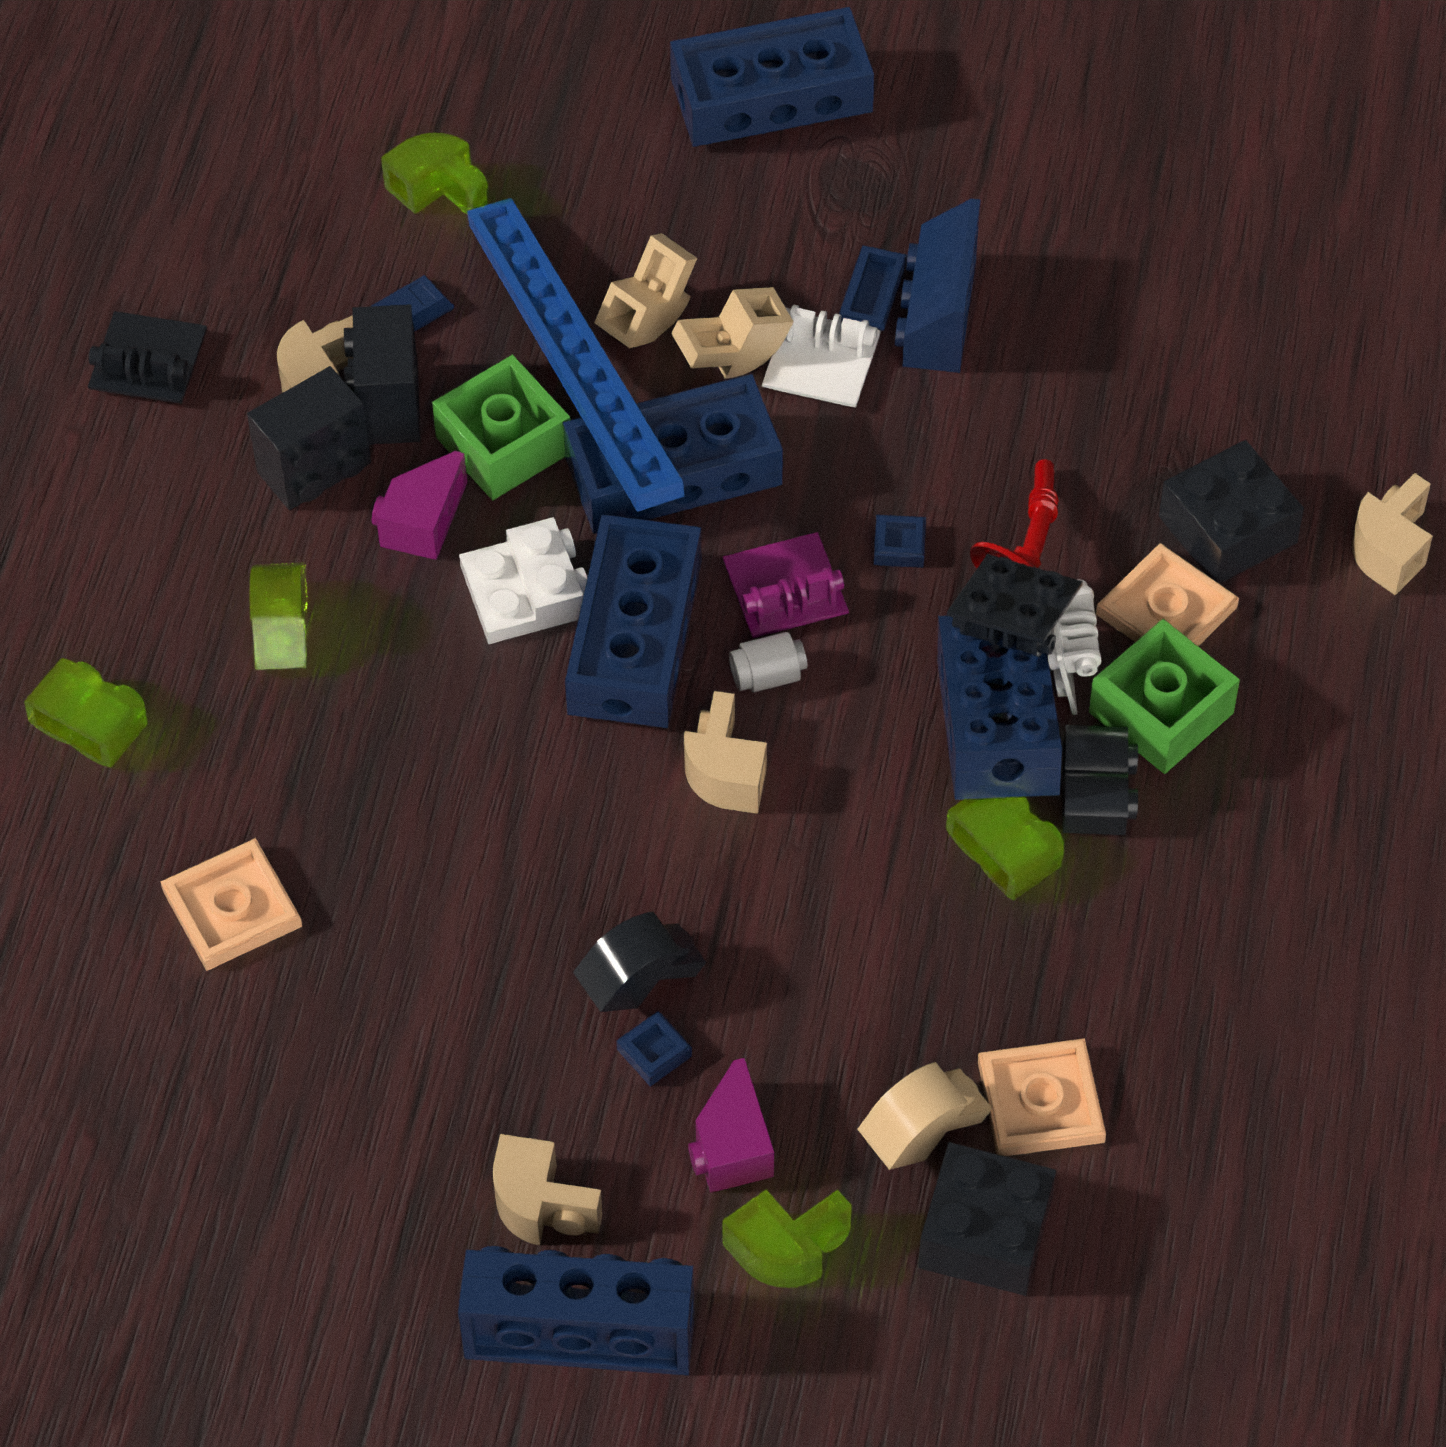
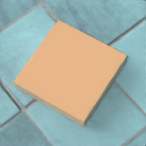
(1168, 590)
(231, 904)
(1041, 1097)

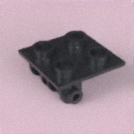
(146, 357)
(1013, 602)

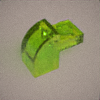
(434, 166)
(278, 615)
(781, 1249)

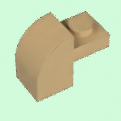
(652, 300)
(741, 337)
(307, 353)
(1385, 536)
(724, 768)
(919, 1112)
(530, 1199)

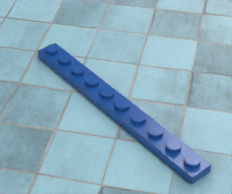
(576, 356)

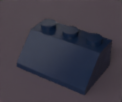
(940, 290)

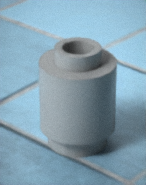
(767, 662)

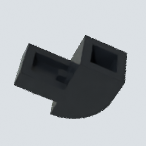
(633, 959)

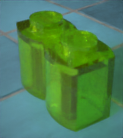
(86, 712)
(1006, 841)

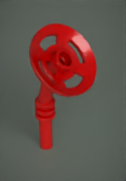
(1041, 511)

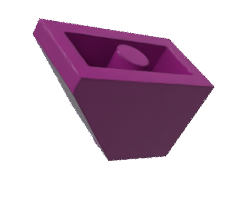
(421, 506)
(732, 1134)

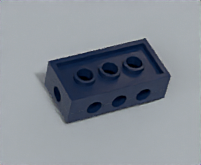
(771, 76)
(712, 436)
(634, 621)
(991, 756)
(574, 1325)

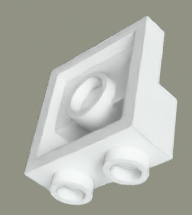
(525, 581)

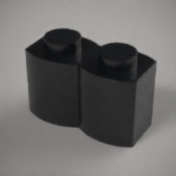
(1097, 780)

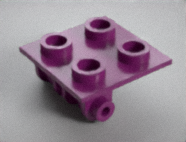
(786, 585)

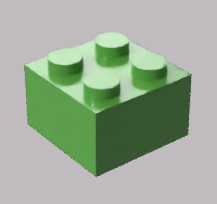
(502, 426)
(1165, 695)

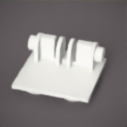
(823, 357)
(1075, 644)

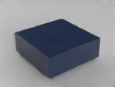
(900, 541)
(654, 1048)

